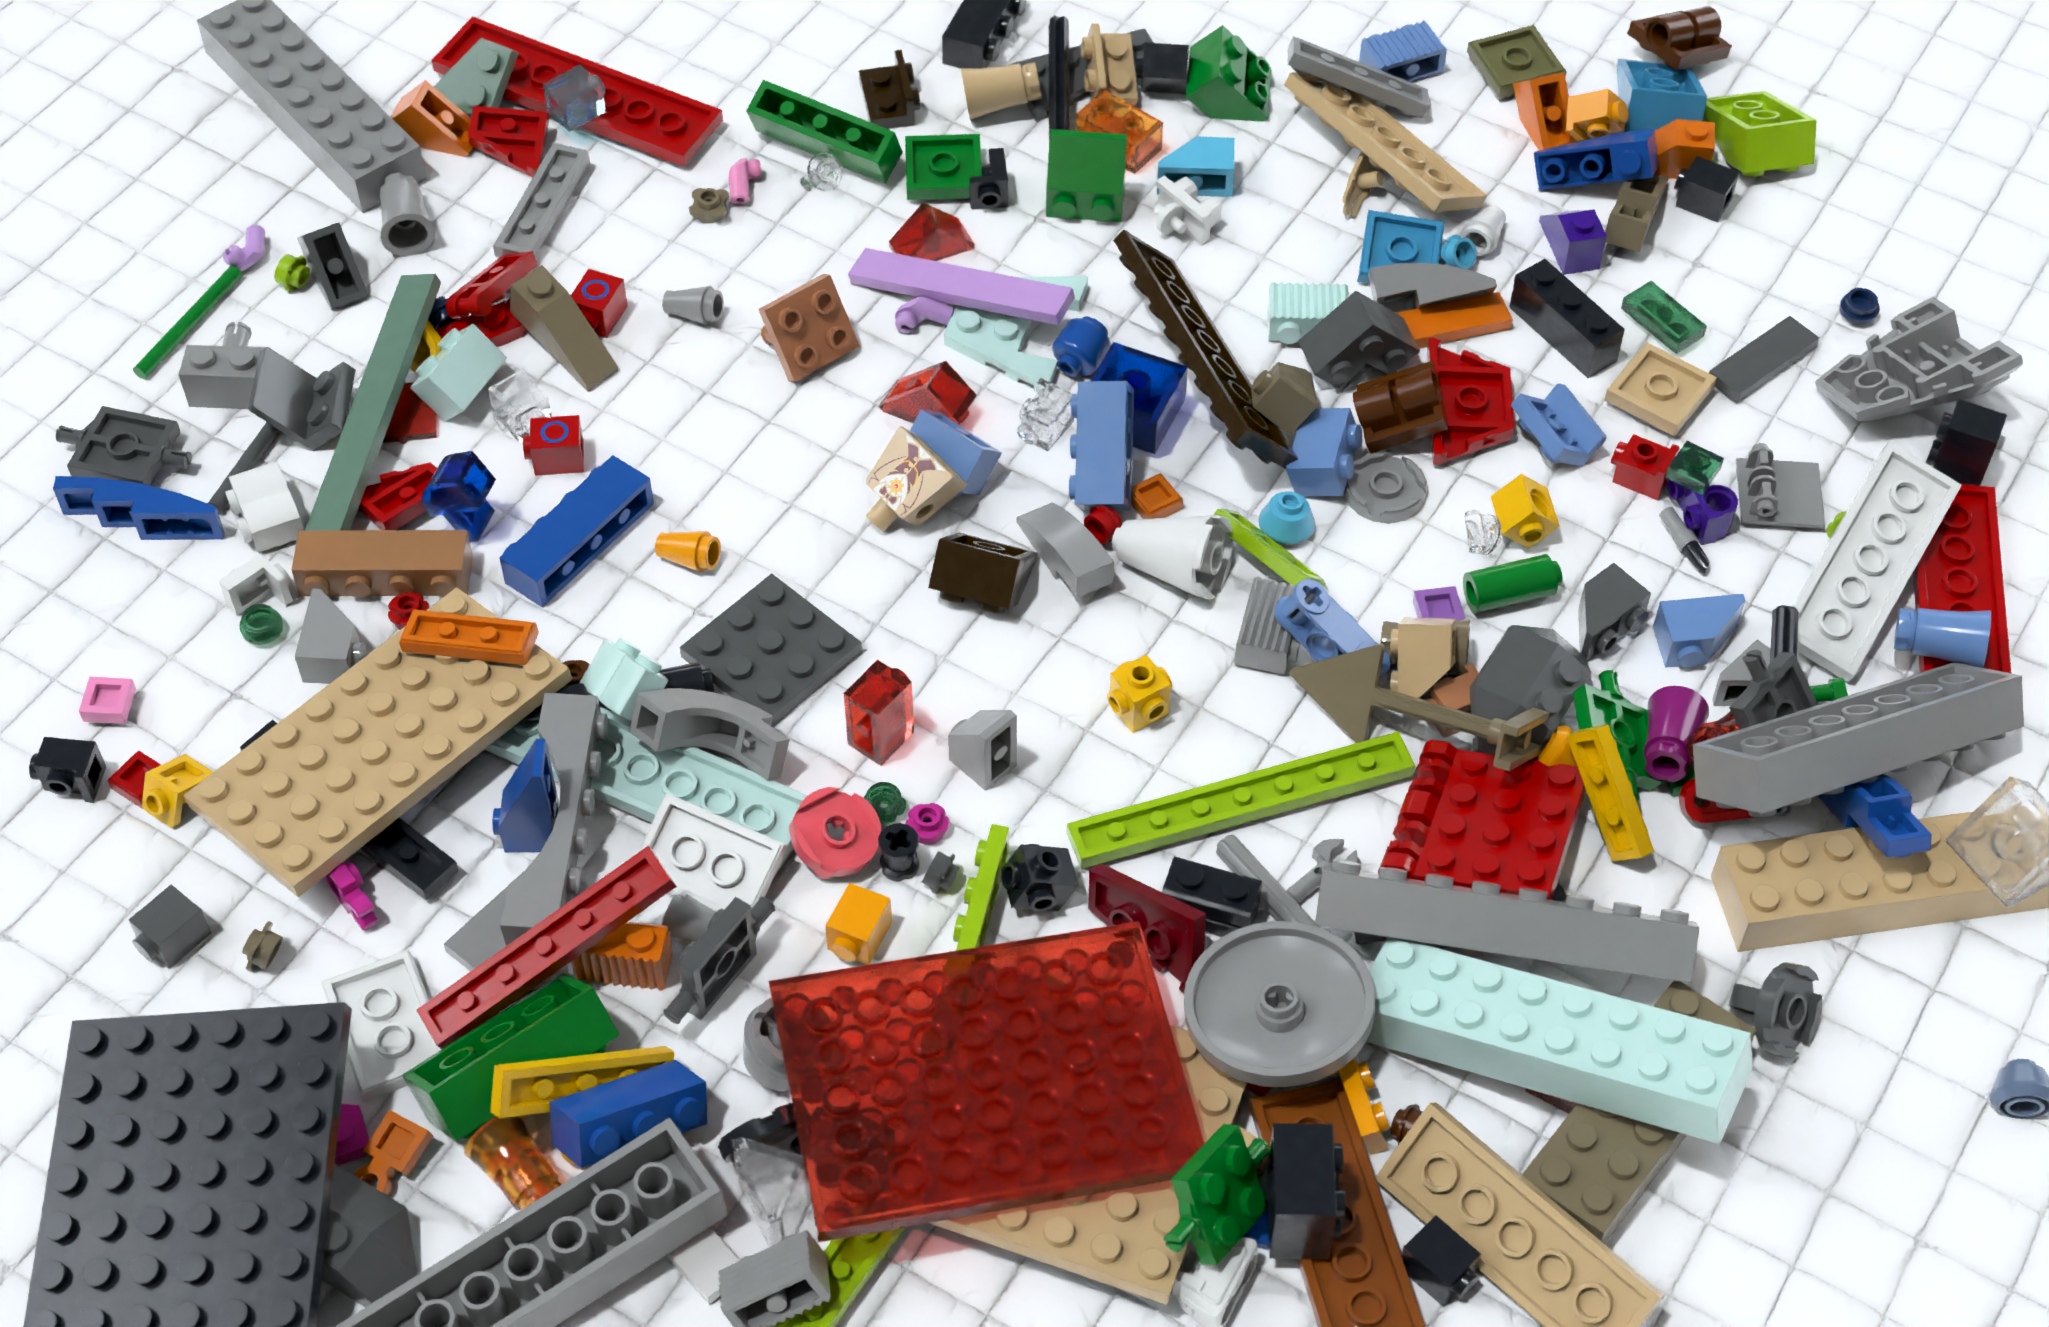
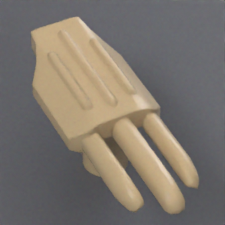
(1360, 185)

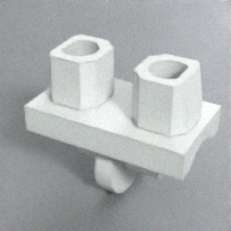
(1181, 212)

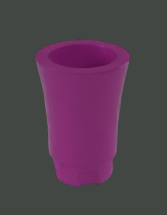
(1672, 719)

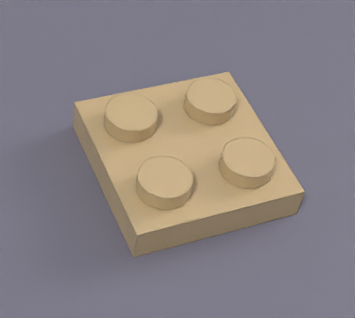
(1660, 389)

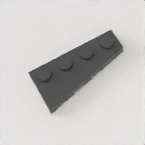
(1077, 70)

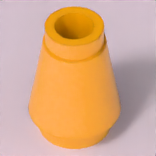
(691, 549)

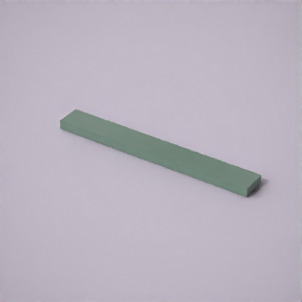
(374, 404)

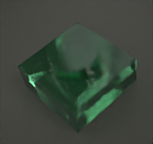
(1694, 467)

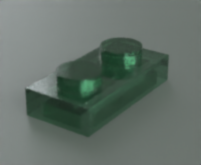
(1663, 317)

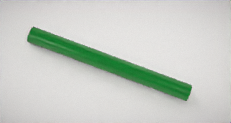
(187, 322)

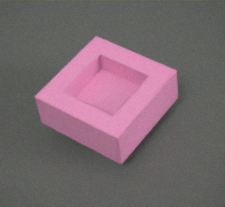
(107, 700)

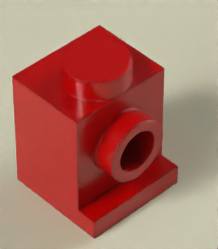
(1642, 465)

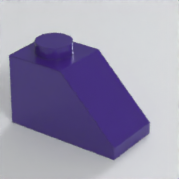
(1575, 239)

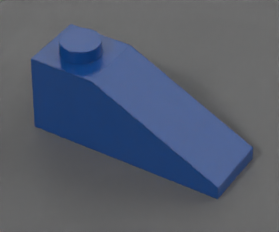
(528, 803)

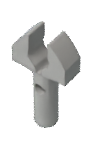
(1322, 854)

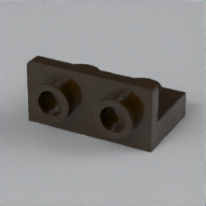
(889, 93)

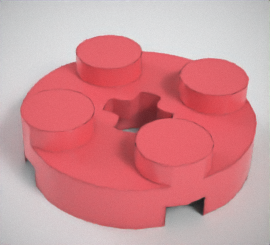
(827, 855)

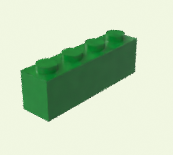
(824, 129)

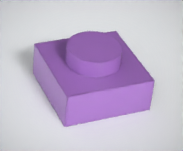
(1438, 603)

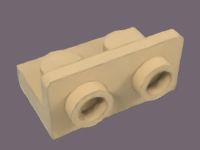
(1109, 64)

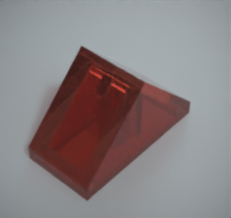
(931, 235)

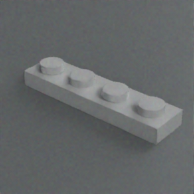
(1350, 74)
(542, 200)

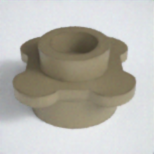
(709, 204)
(262, 947)

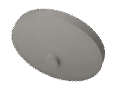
(1279, 1003)

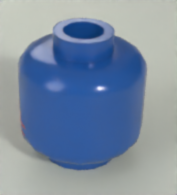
(1081, 346)

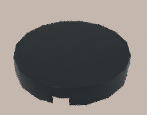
(767, 1131)

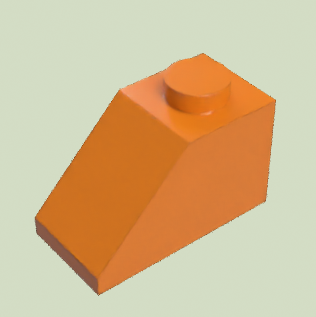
(1543, 110)
(433, 121)
(1680, 144)

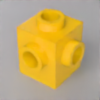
(1139, 692)

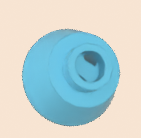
(1287, 518)

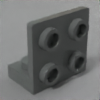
(299, 403)

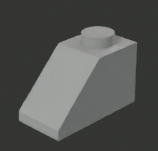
(326, 642)
(985, 746)

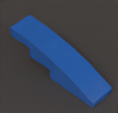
(152, 510)

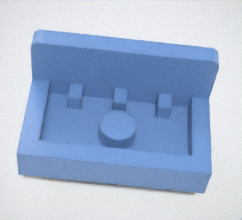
(1560, 426)

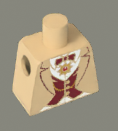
(910, 481)

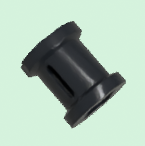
(899, 852)

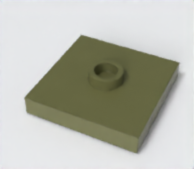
(1513, 58)

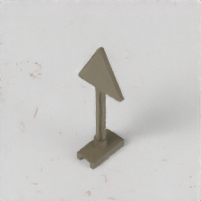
(1350, 689)

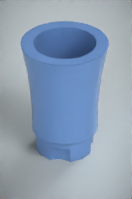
(1944, 634)

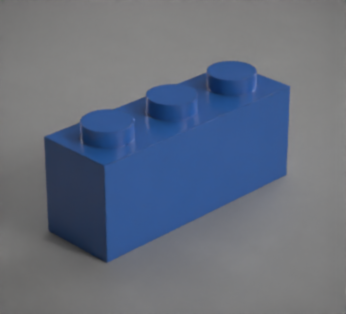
(612, 1114)

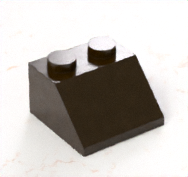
(981, 571)

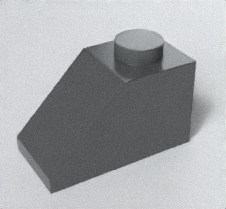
(333, 265)

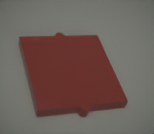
(411, 419)

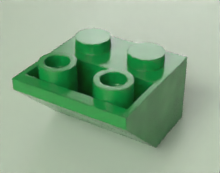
(1228, 78)

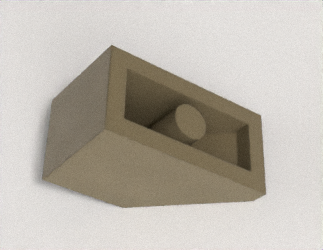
(1284, 396)

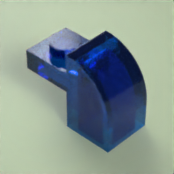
(460, 493)

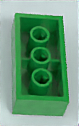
(548, 1023)

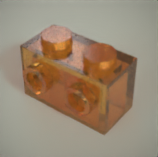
(1113, 115)

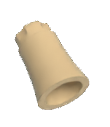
(999, 87)

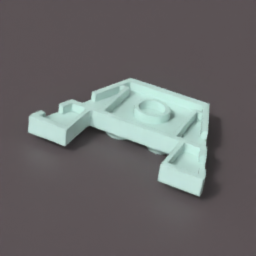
(1000, 337)

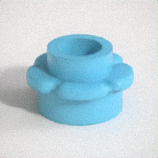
(1459, 252)

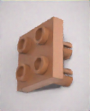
(808, 327)

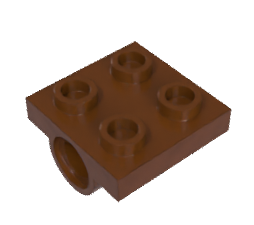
(1682, 37)
(1400, 407)

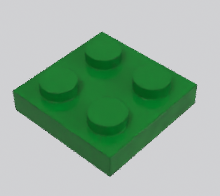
(941, 165)

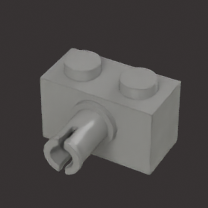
(222, 373)

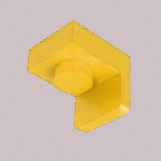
(167, 785)

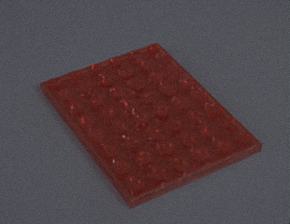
(982, 1080)

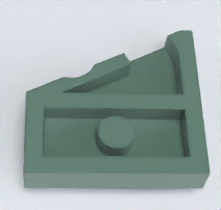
(479, 76)

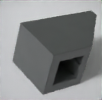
(1609, 608)

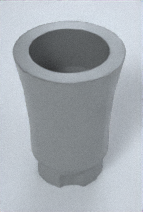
(405, 221)

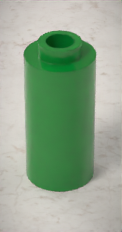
(1511, 583)

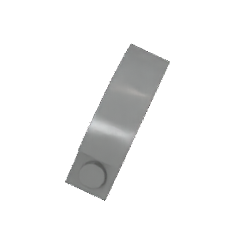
(711, 721)

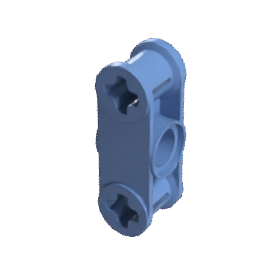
(1322, 624)

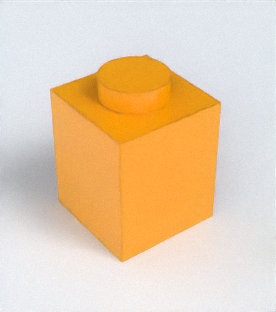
(858, 924)

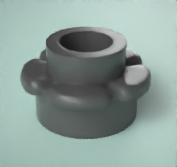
(941, 872)

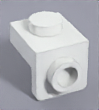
(253, 583)

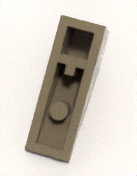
(561, 327)

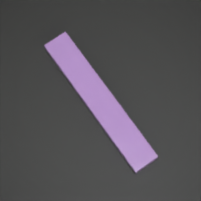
(962, 286)

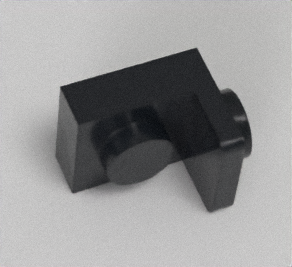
(992, 187)

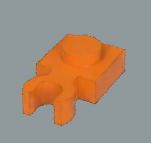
(394, 1149)

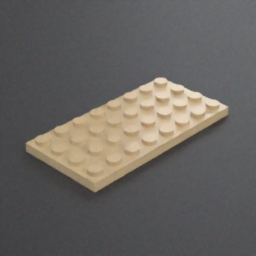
(367, 751)

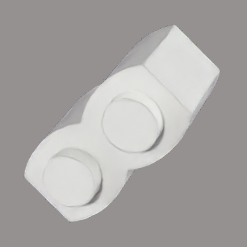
(266, 507)

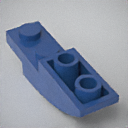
(1883, 814)

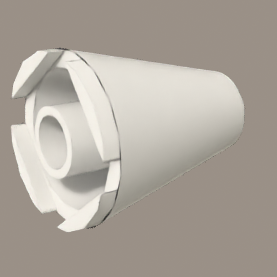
(1178, 550)

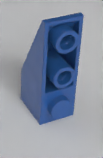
(1598, 160)

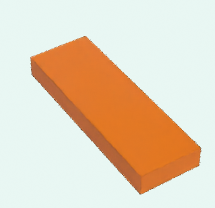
(1458, 319)
(469, 637)

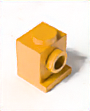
(1595, 114)

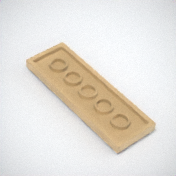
(1388, 145)
(1522, 1234)

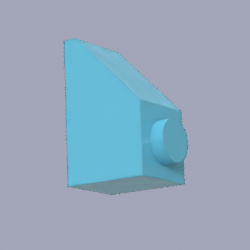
(1205, 162)

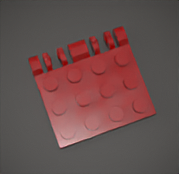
(1486, 820)

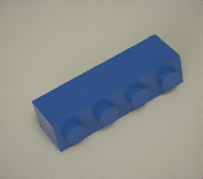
(576, 530)

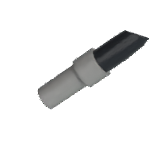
(1685, 539)

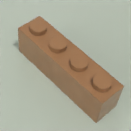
(382, 562)

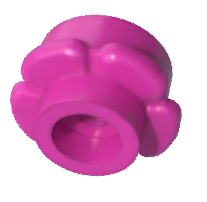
(929, 832)

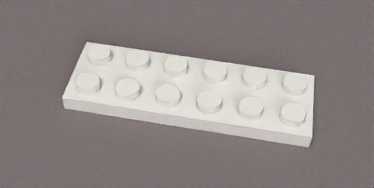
(1870, 559)

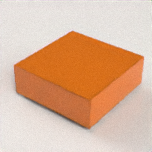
(1155, 498)

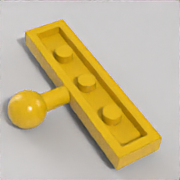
(531, 1085)

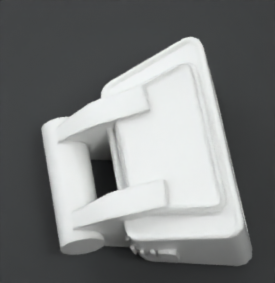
(1211, 1290)

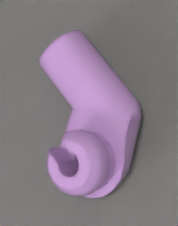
(252, 251)

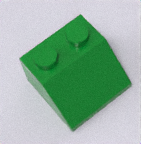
(1086, 175)

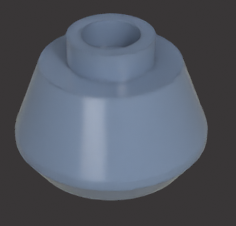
(2021, 1090)

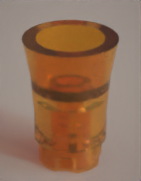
(512, 1160)

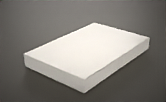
(712, 855)
(384, 1024)

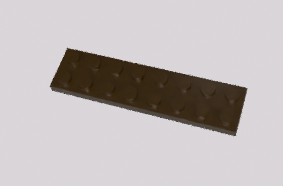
(1203, 350)

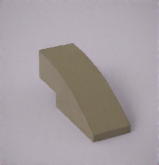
(1635, 211)

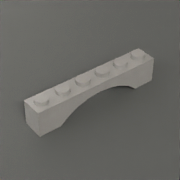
(572, 734)

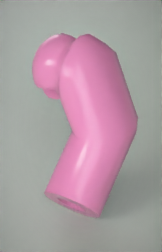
(739, 177)

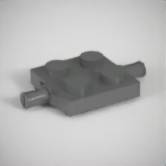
(123, 446)
(1773, 690)
(718, 957)

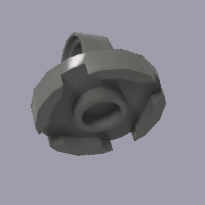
(1783, 1008)

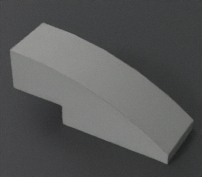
(1427, 283)
(1067, 548)

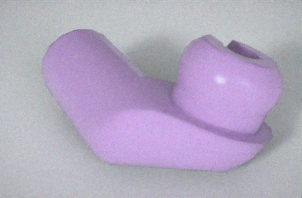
(920, 309)

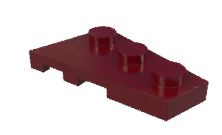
(1170, 927)

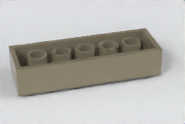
(1604, 1161)

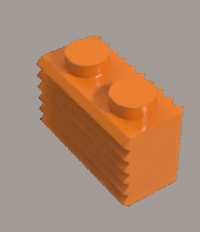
(629, 955)

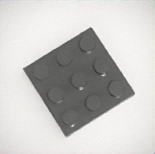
(772, 648)

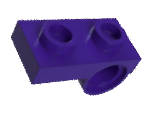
(1706, 514)

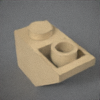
(1424, 653)

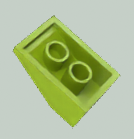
(1761, 132)

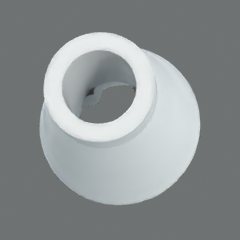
(1485, 229)

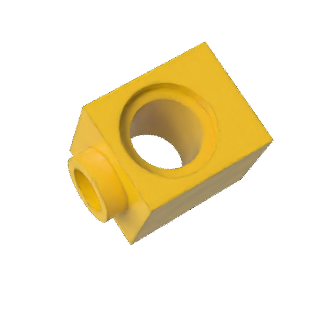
(1525, 511)

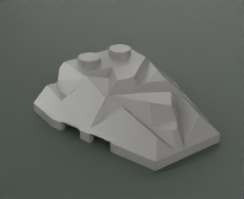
(1916, 366)

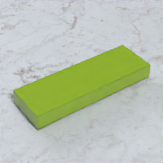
(1267, 549)

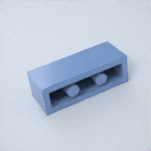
(1102, 445)

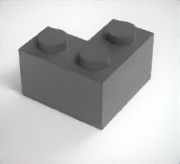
(1356, 335)

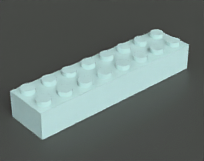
(1560, 1039)

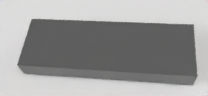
(1763, 358)

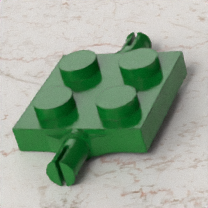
(1626, 722)
(1218, 1195)

